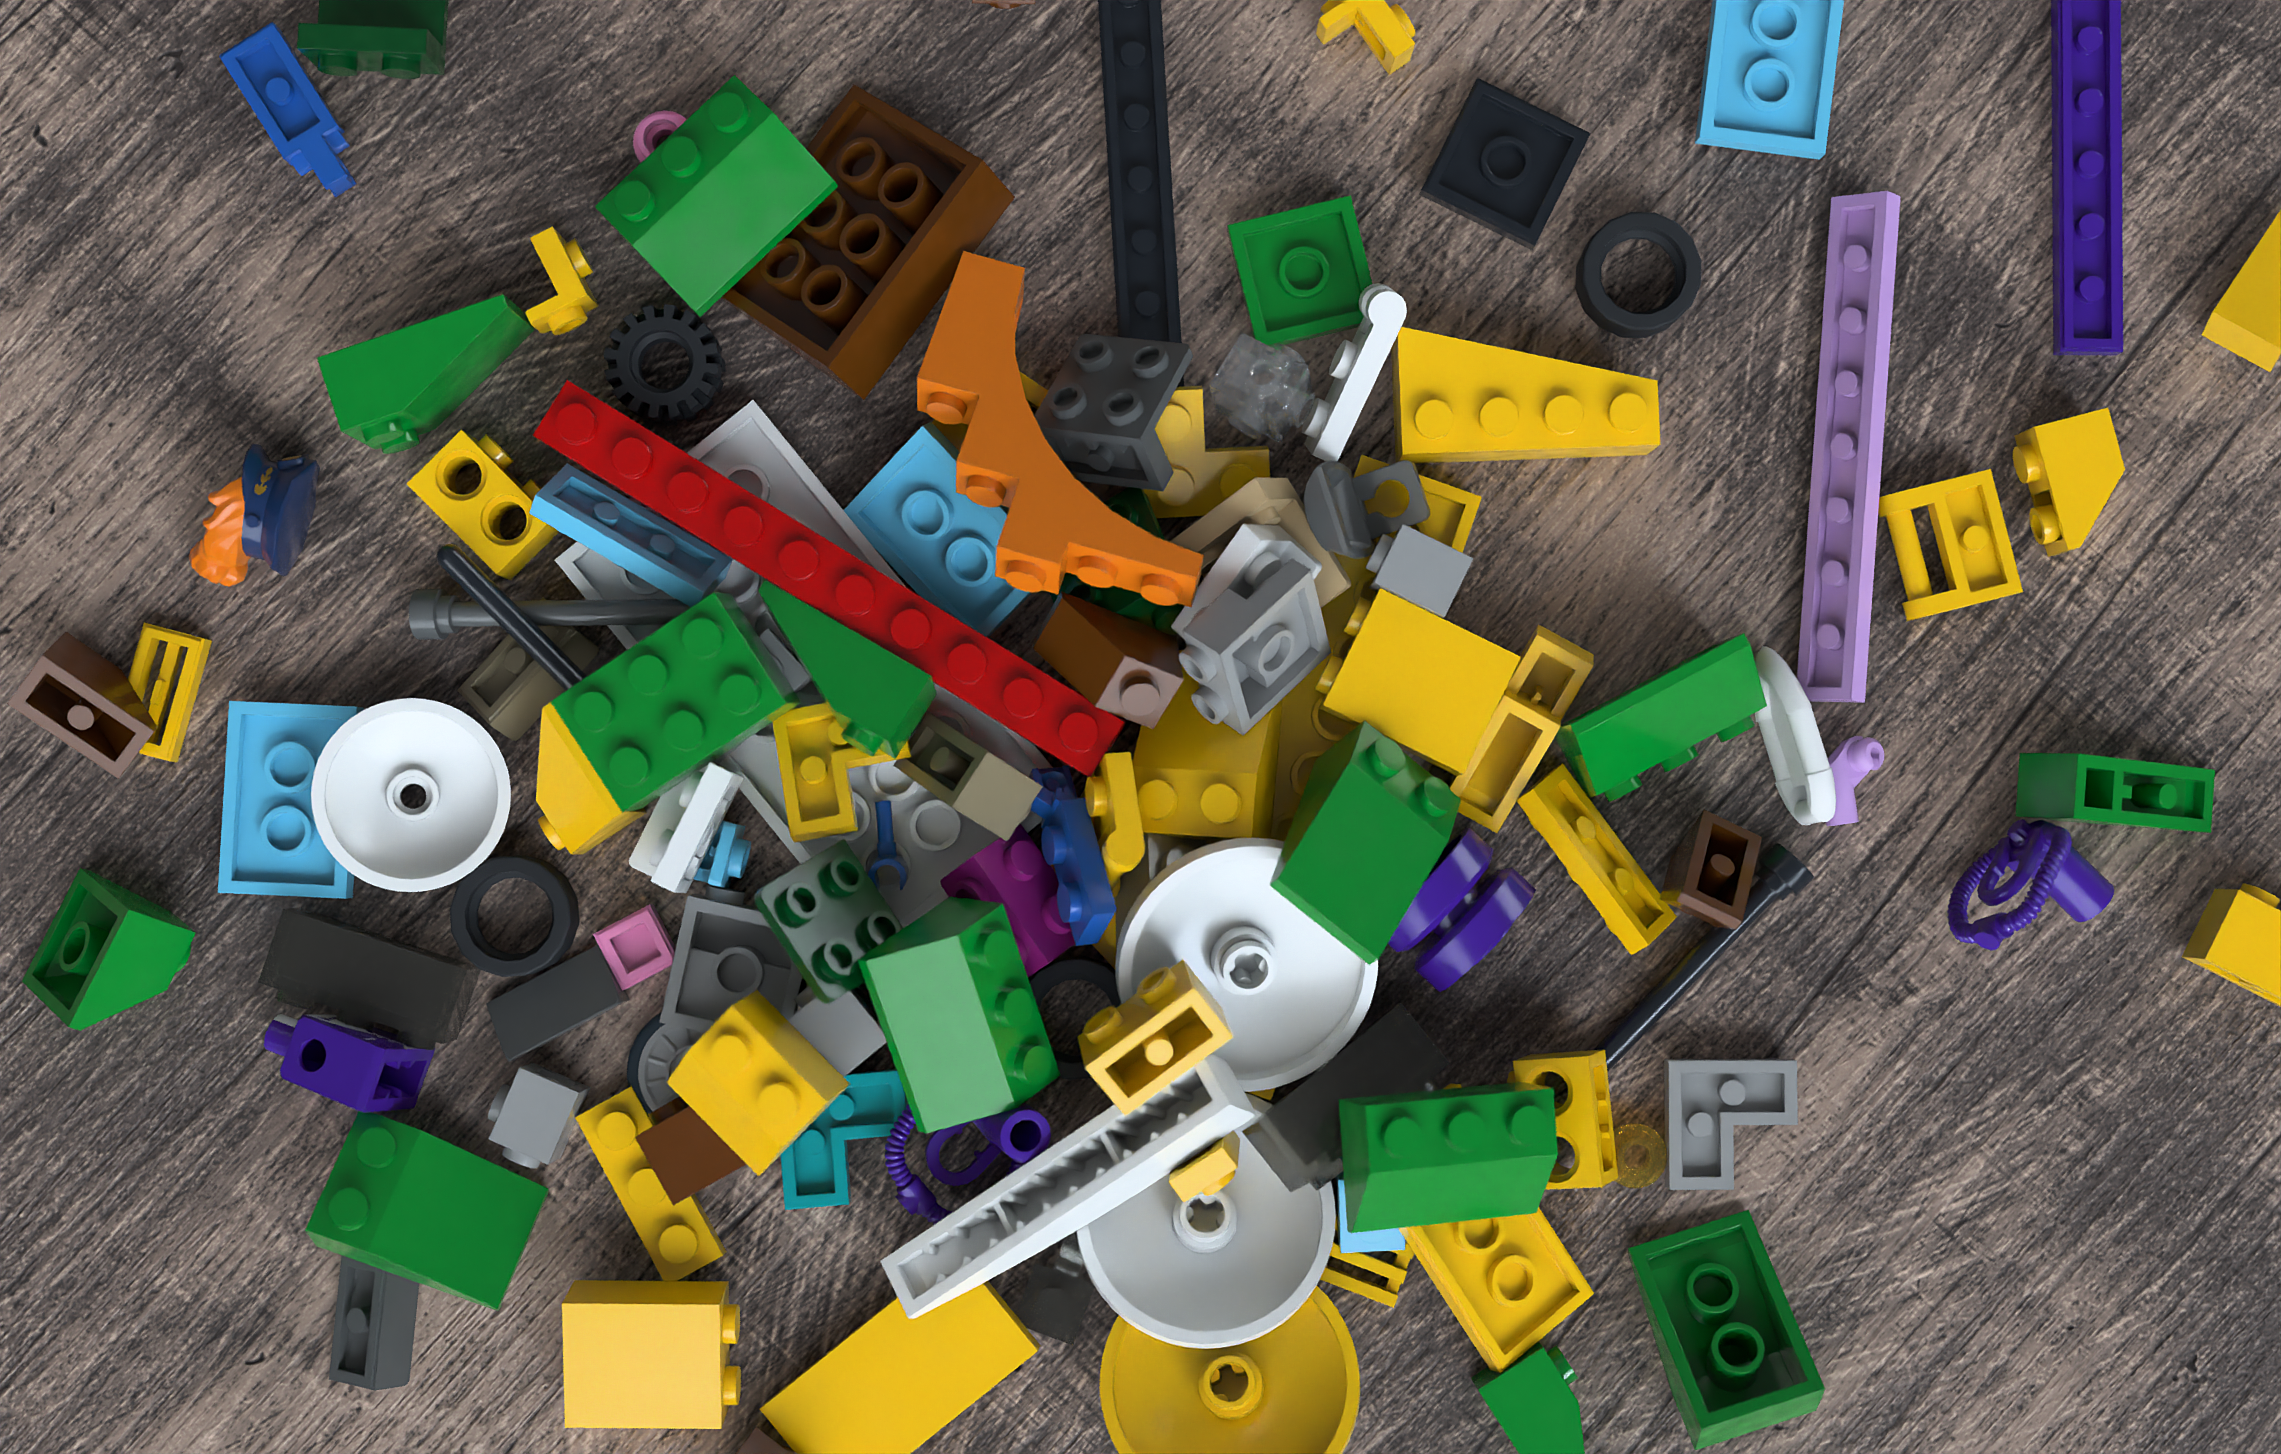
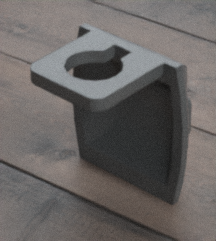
(1338, 508)

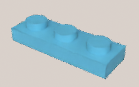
(630, 536)

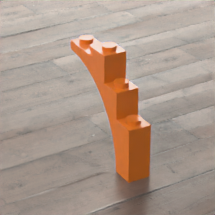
(1006, 461)

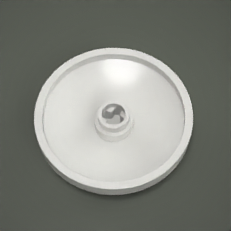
(1272, 969)
(1218, 1262)

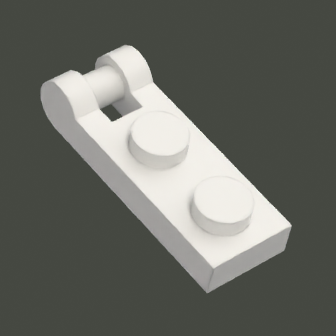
(1355, 372)

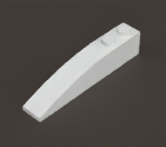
(1068, 1186)

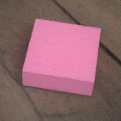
(636, 946)

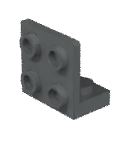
(1107, 409)

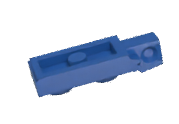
(290, 106)
(1073, 849)

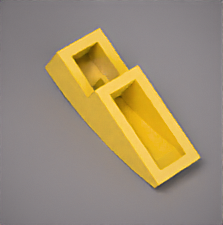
(1521, 727)

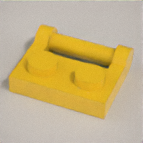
(1969, 541)
(1115, 815)

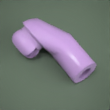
(1850, 765)

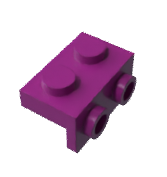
(1026, 885)

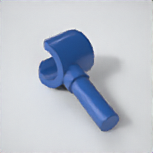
(886, 846)

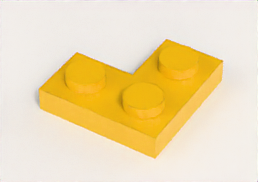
(1200, 475)
(816, 772)

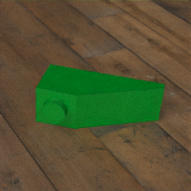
(864, 685)
(2114, 792)
(1535, 1402)

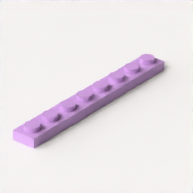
(1848, 447)

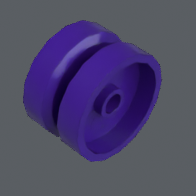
(1463, 918)

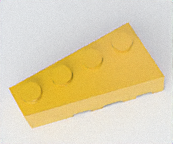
(1504, 404)

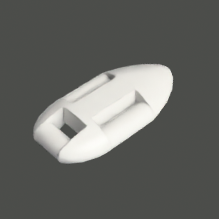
(1794, 742)

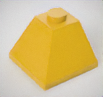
(571, 793)

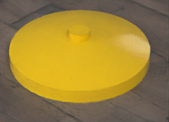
(1265, 1396)

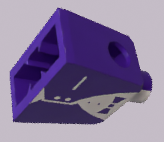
(348, 1063)

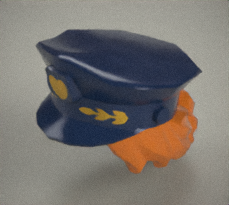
(258, 517)

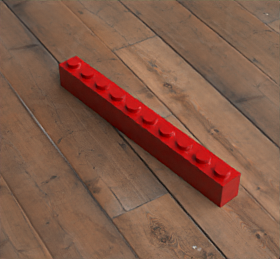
(828, 578)

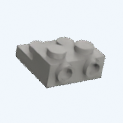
(1255, 648)
(723, 957)

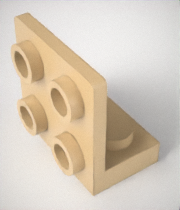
(1263, 503)

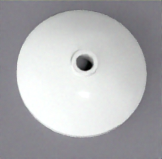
(362, 783)

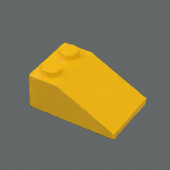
(1205, 775)

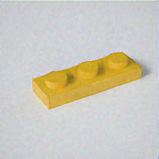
(1596, 859)
(675, 1236)

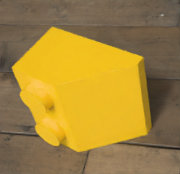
(756, 1081)

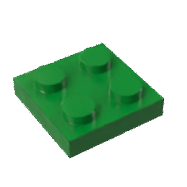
(1301, 271)

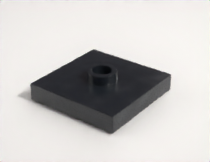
(1504, 164)

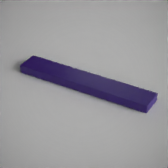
(2087, 177)

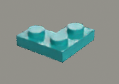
(817, 1161)

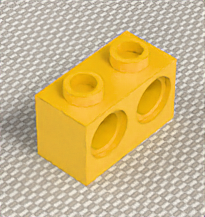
(478, 514)
(1582, 1119)

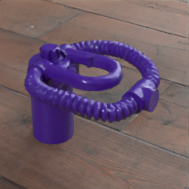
(2035, 852)
(1017, 1132)

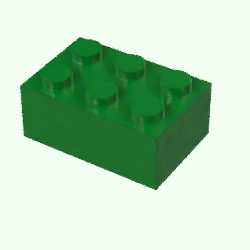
(675, 701)

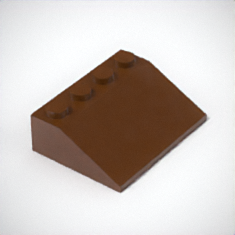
(878, 248)

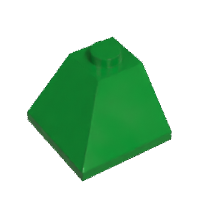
(106, 952)

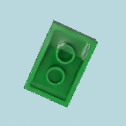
(419, 374)
(1364, 840)
(426, 1210)
(1725, 1330)

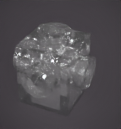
(1263, 389)

